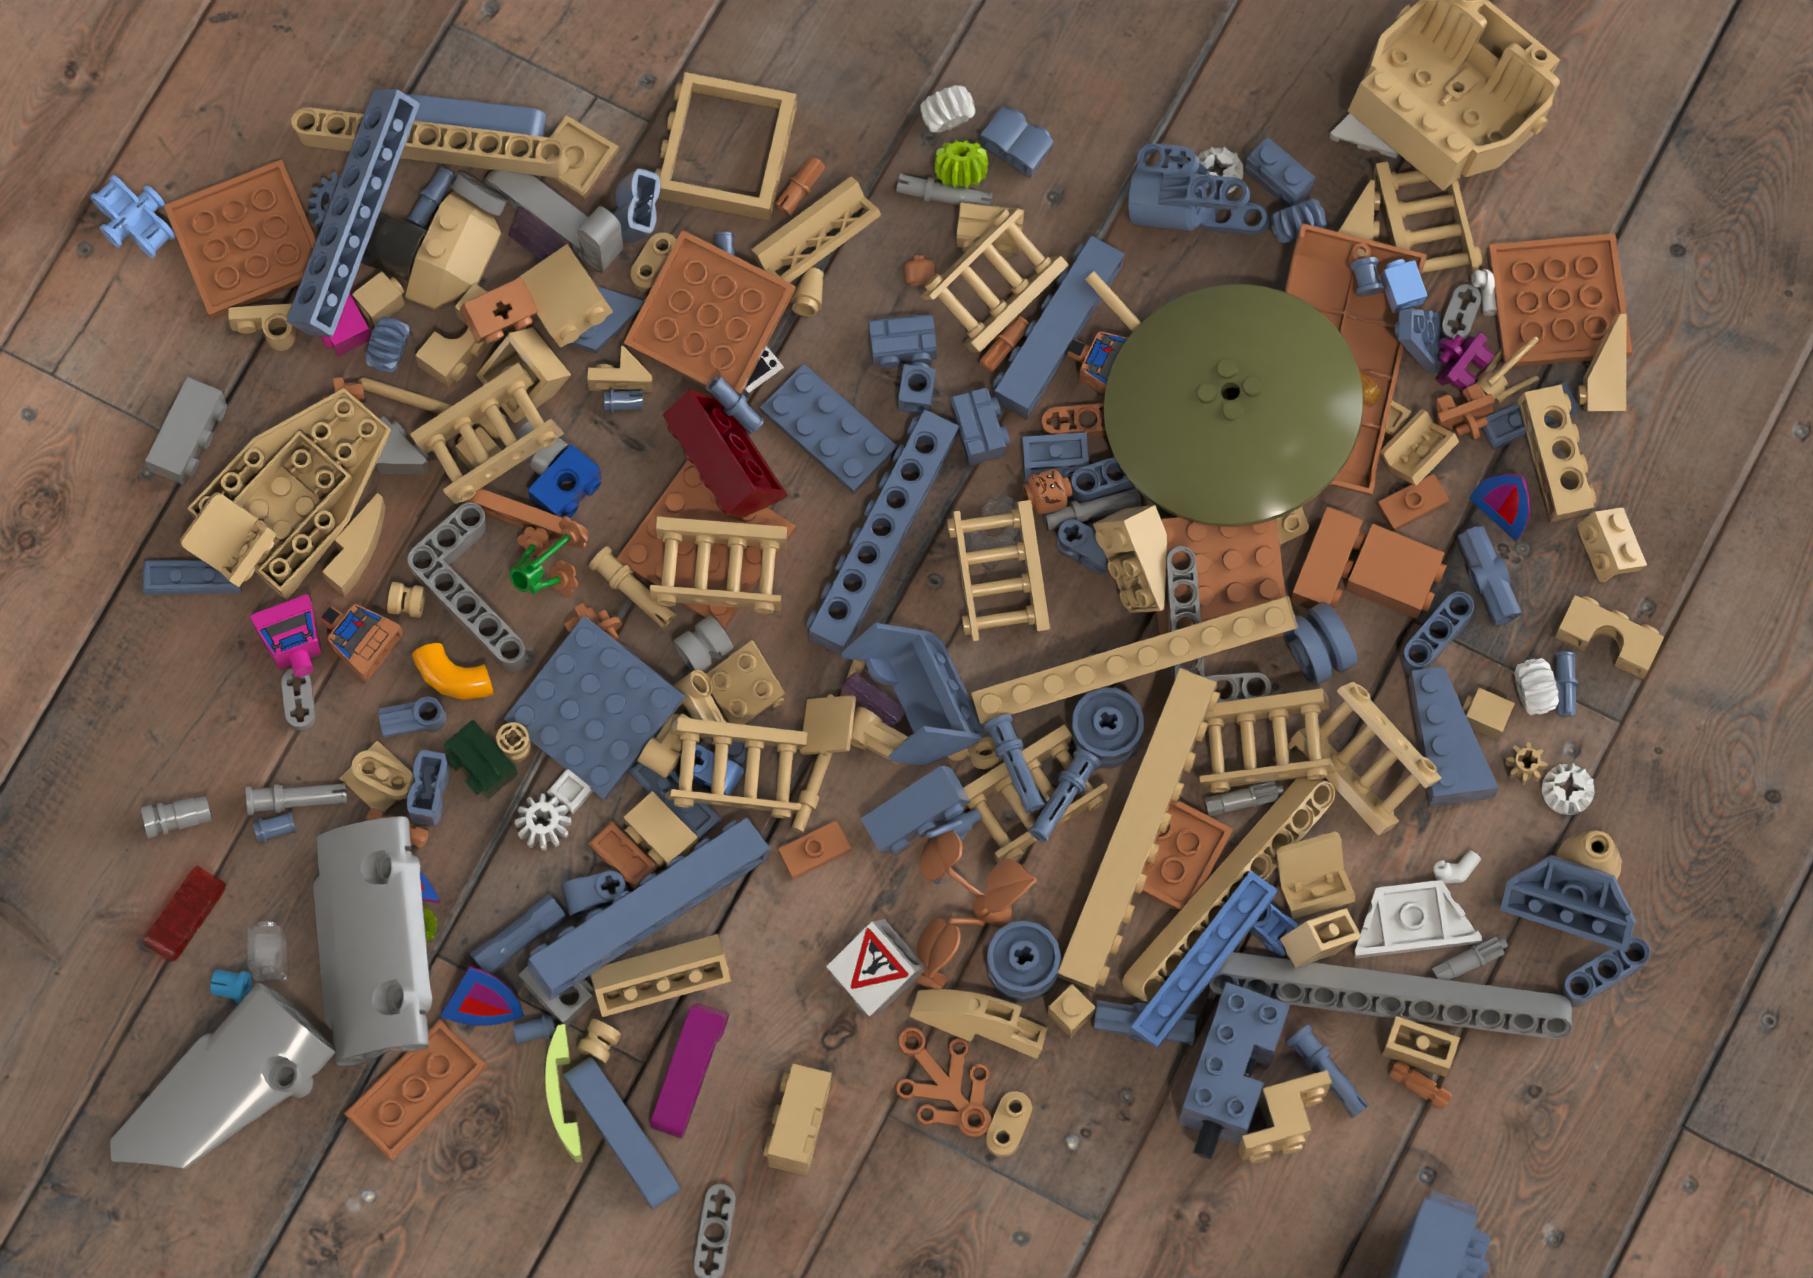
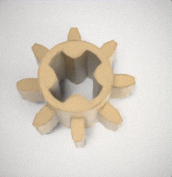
(1533, 760)

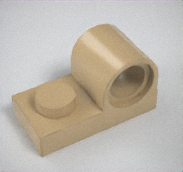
(265, 317)

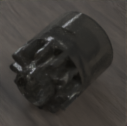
(393, 246)

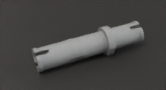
(937, 191)
(1093, 508)

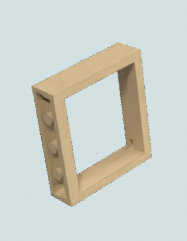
(716, 199)

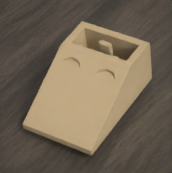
(1136, 556)

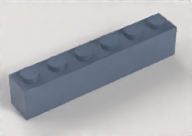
(1061, 322)

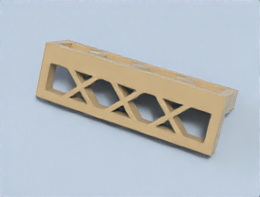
(811, 228)

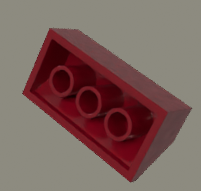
(723, 455)

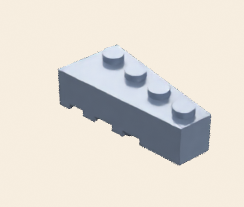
(1448, 740)

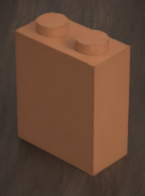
(1396, 572)

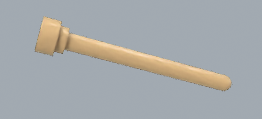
(421, 402)

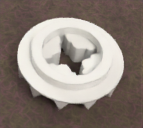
(1225, 159)
(1556, 797)

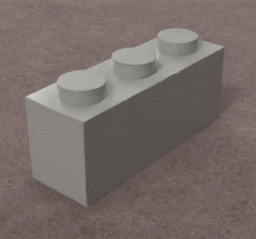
(186, 431)

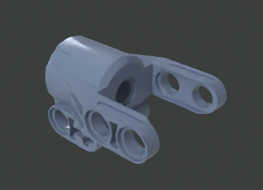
(1178, 198)

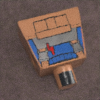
(1096, 359)
(361, 638)

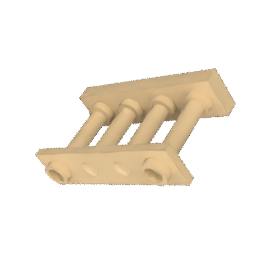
(1394, 211)
(1023, 290)
(460, 419)
(737, 538)
(1026, 550)
(1277, 709)
(722, 736)
(999, 780)
(1358, 789)

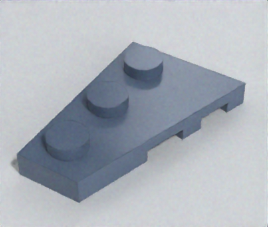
(1420, 334)

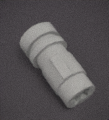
(176, 815)

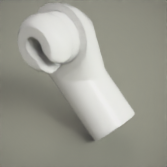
(1486, 282)
(1456, 871)

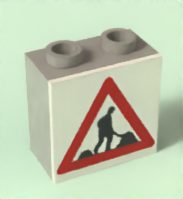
(876, 967)

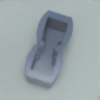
(1016, 141)
(635, 204)
(431, 781)

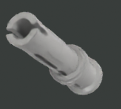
(279, 798)

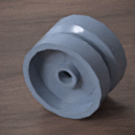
(1321, 644)
(1112, 709)
(1039, 972)

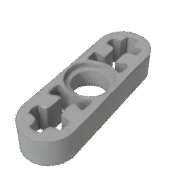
(727, 1210)

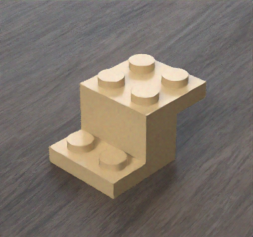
(1284, 1117)

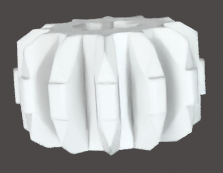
(947, 109)
(1536, 686)
(548, 811)

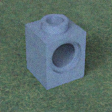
(913, 401)

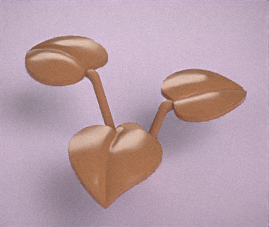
(1004, 884)

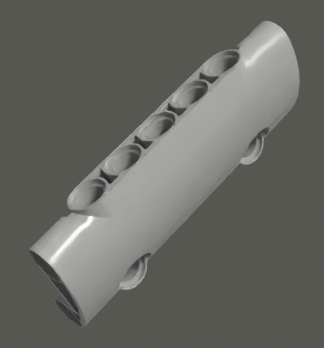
(371, 940)

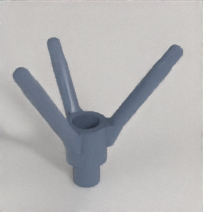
(959, 824)

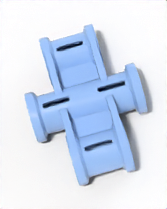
(132, 216)

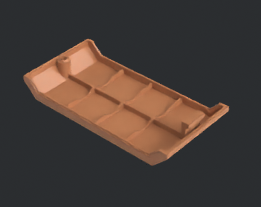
(1324, 280)

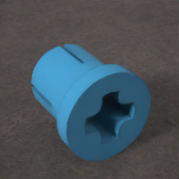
(231, 984)

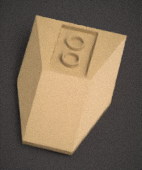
(303, 482)

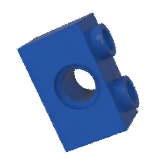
(572, 467)

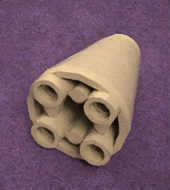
(1592, 850)

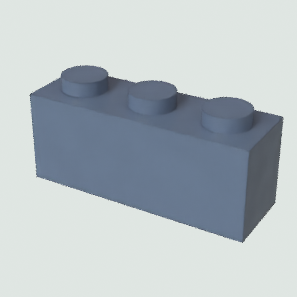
(916, 810)

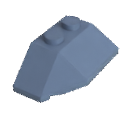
(1571, 900)

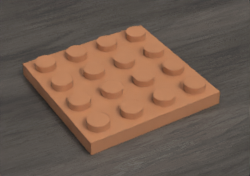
(243, 238)
(1559, 293)
(709, 313)
(691, 499)
(1234, 568)

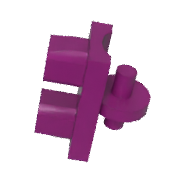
(1471, 351)

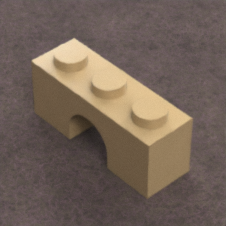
(448, 358)
(1636, 643)

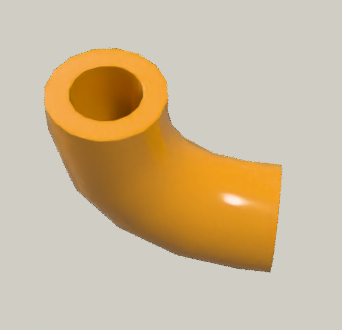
(451, 679)

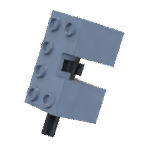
(1221, 1089)

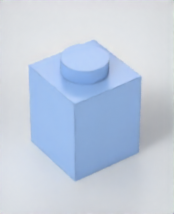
(1403, 285)

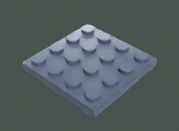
(595, 707)

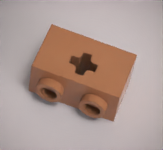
(510, 297)

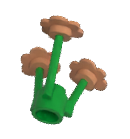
(528, 573)

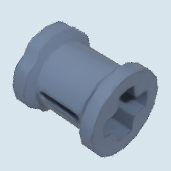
(1367, 276)

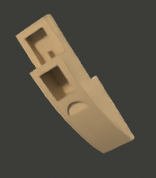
(971, 1013)

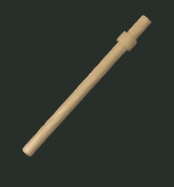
(808, 797)

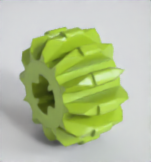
(961, 164)

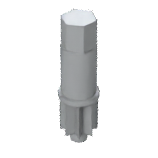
(1243, 798)
(1470, 959)

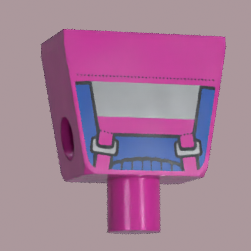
(290, 634)

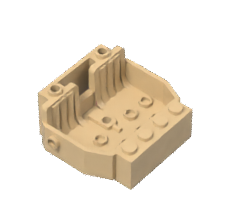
(1465, 47)

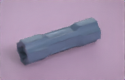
(537, 921)

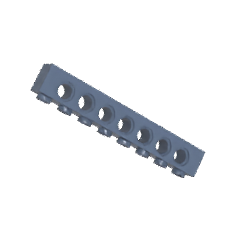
(353, 212)
(838, 634)

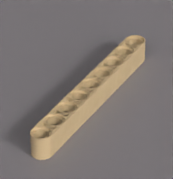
(443, 148)
(1282, 824)

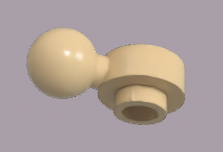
(981, 754)

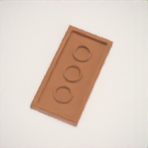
(415, 1091)

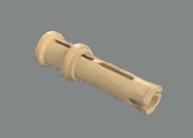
(621, 578)

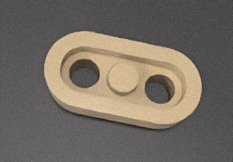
(651, 259)
(384, 775)
(1009, 1123)

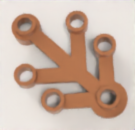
(947, 1087)

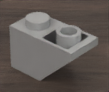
(400, 455)

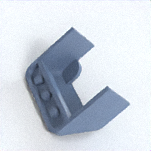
(926, 689)

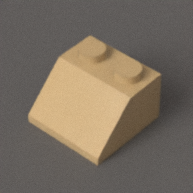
(536, 359)

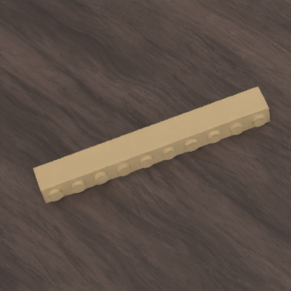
(1135, 659)
(1137, 830)

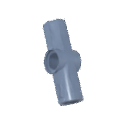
(1489, 575)
(1119, 1018)

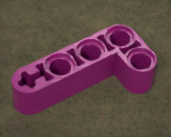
(688, 1069)

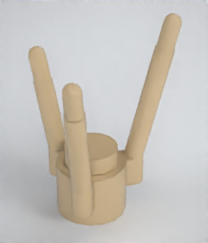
(1495, 382)

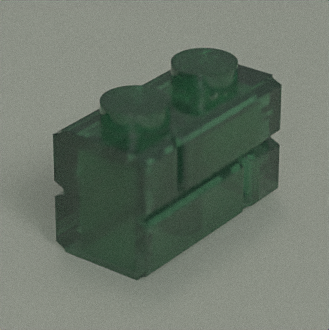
(479, 759)

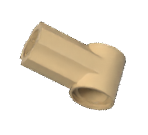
(698, 702)
(872, 734)
(663, 751)

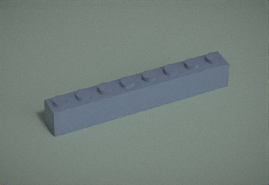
(647, 908)

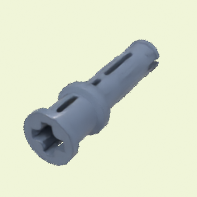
(1009, 750)
(1071, 783)
(1318, 1059)

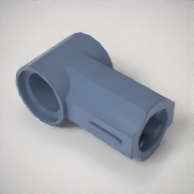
(408, 718)

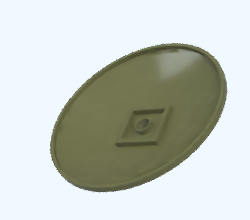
(1243, 455)

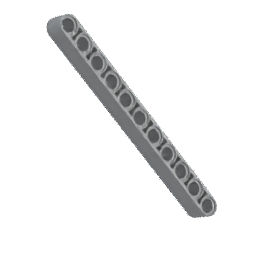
(1399, 995)

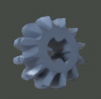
(1289, 220)
(387, 344)

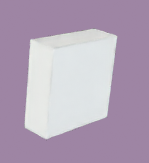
(570, 791)

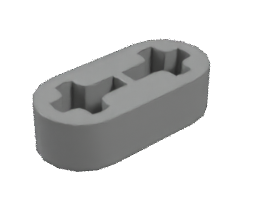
(479, 193)
(1454, 311)
(291, 700)

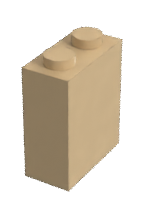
(565, 296)

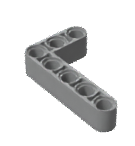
(594, 238)
(460, 592)
(1191, 609)

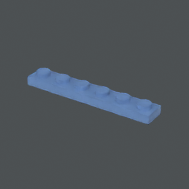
(1204, 960)

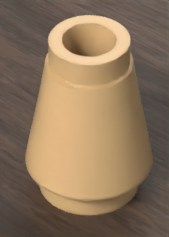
(808, 294)

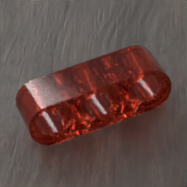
(185, 914)

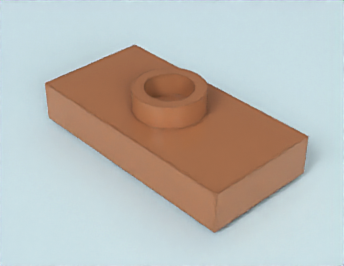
(1413, 502)
(814, 849)
(622, 855)

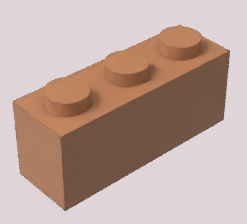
(1328, 559)

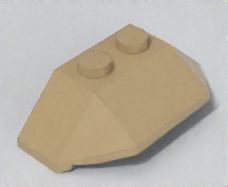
(452, 253)

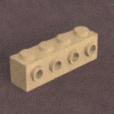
(660, 975)

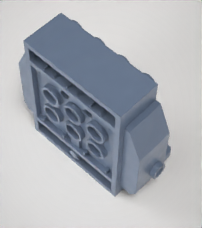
(1442, 1241)

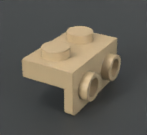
(1418, 448)
(1610, 543)

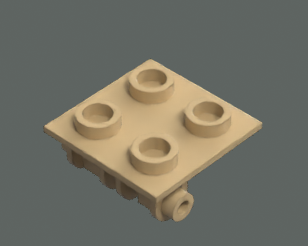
(745, 685)

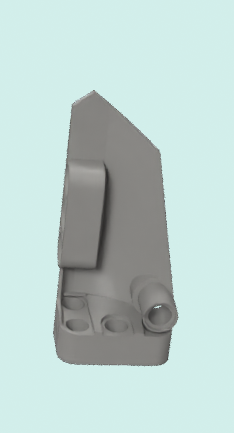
(225, 1083)

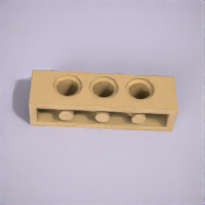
(1559, 502)

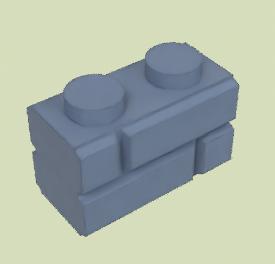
(1279, 173)
(902, 340)
(979, 427)

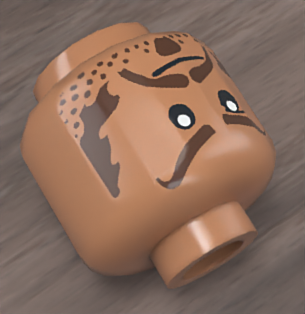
(1047, 491)

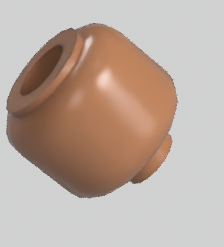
(919, 270)

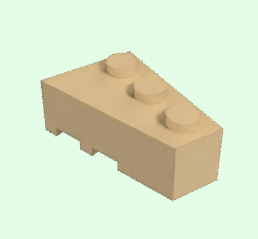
(798, 1119)

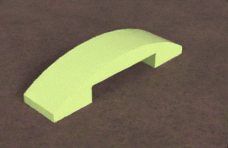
(559, 1055)

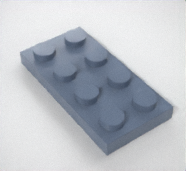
(828, 429)

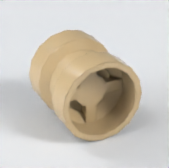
(406, 599)
(514, 749)
(598, 1041)

